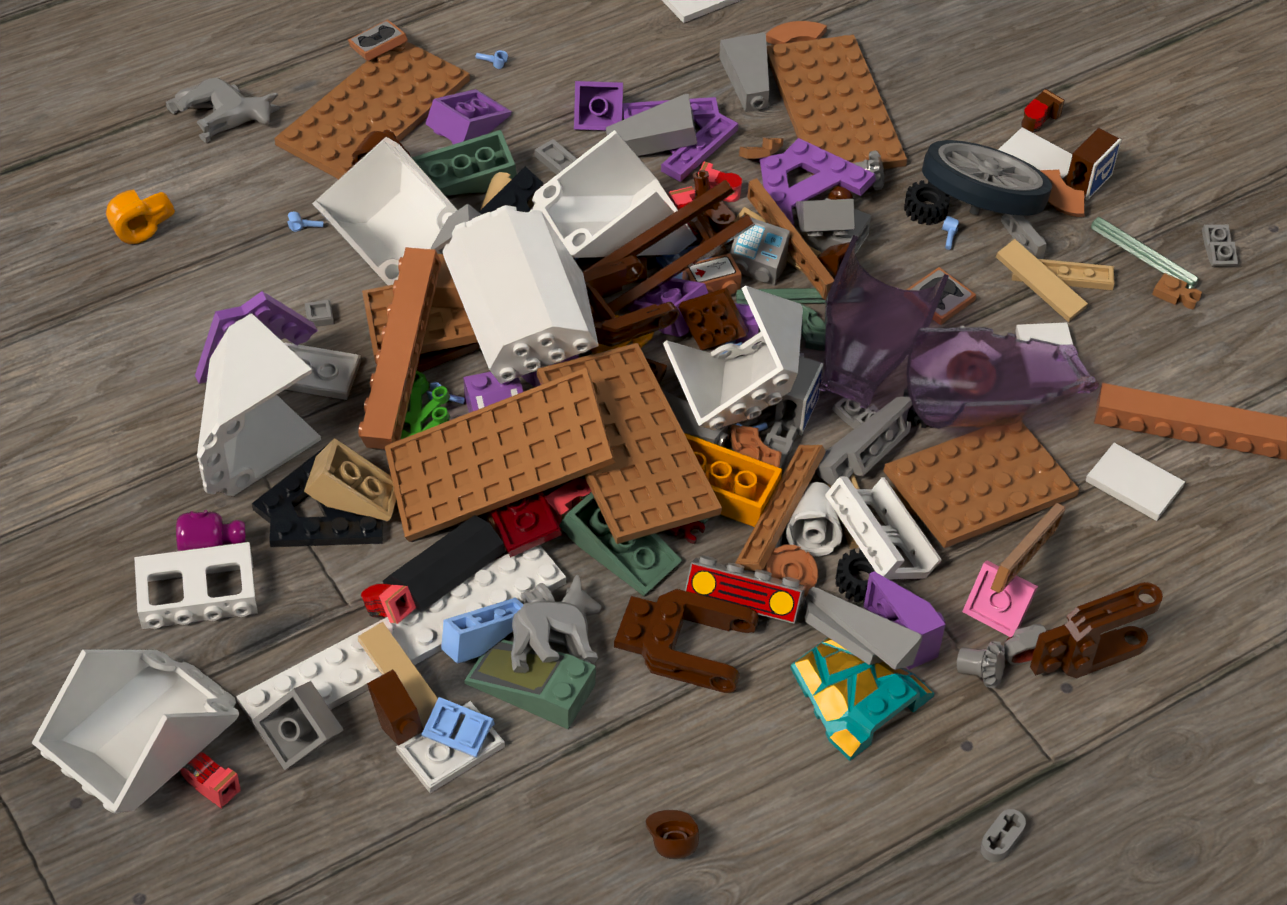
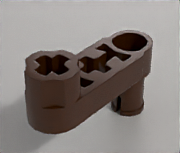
(719, 215)

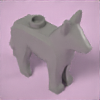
(228, 106)
(554, 622)

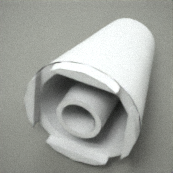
(814, 522)

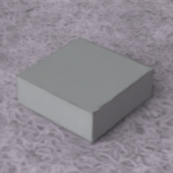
(319, 312)

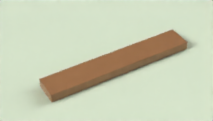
(797, 246)
(780, 507)
(1028, 548)

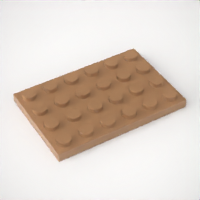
(980, 481)

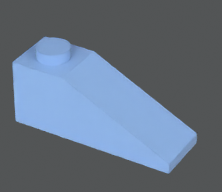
(478, 630)

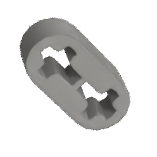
(1008, 839)

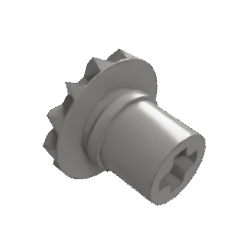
(875, 166)
(984, 663)

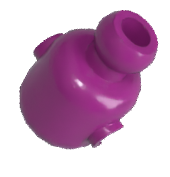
(206, 530)

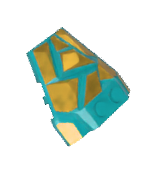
(855, 696)

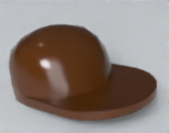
(673, 833)

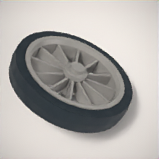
(986, 178)

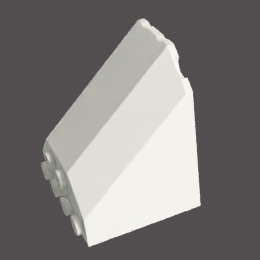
(608, 202)
(385, 207)
(520, 291)
(739, 388)
(243, 419)
(131, 723)

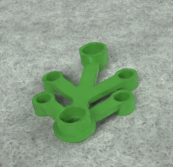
(417, 415)

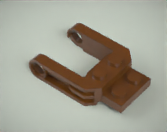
(612, 330)
(655, 626)
(1080, 646)

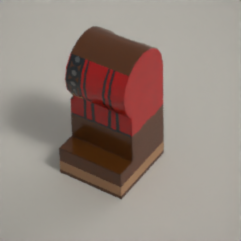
(1040, 109)

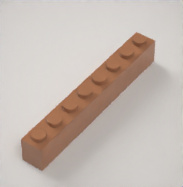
(400, 348)
(1192, 420)

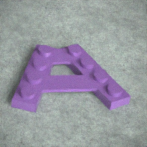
(713, 133)
(828, 172)
(272, 313)

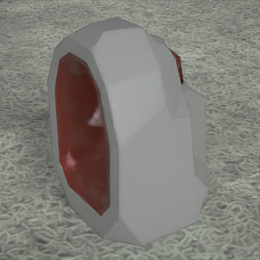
(1021, 646)

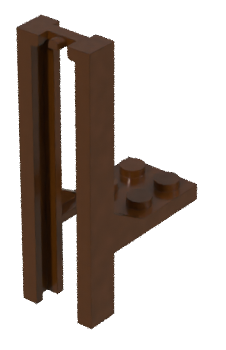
(711, 245)

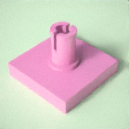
(999, 610)

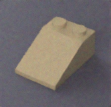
(350, 483)

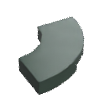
(812, 329)

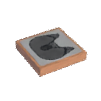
(377, 40)
(954, 296)

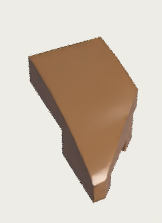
(769, 147)

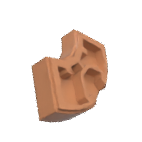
(795, 32)
(1064, 197)
(747, 442)

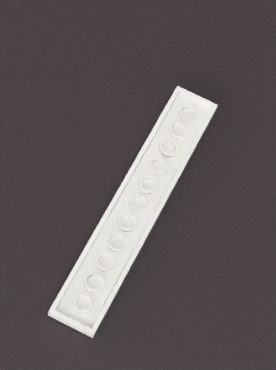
(346, 668)

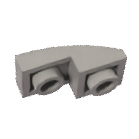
(1219, 245)
(852, 413)

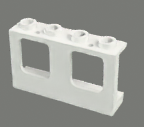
(878, 541)
(193, 567)

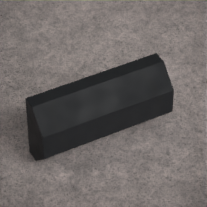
(448, 562)

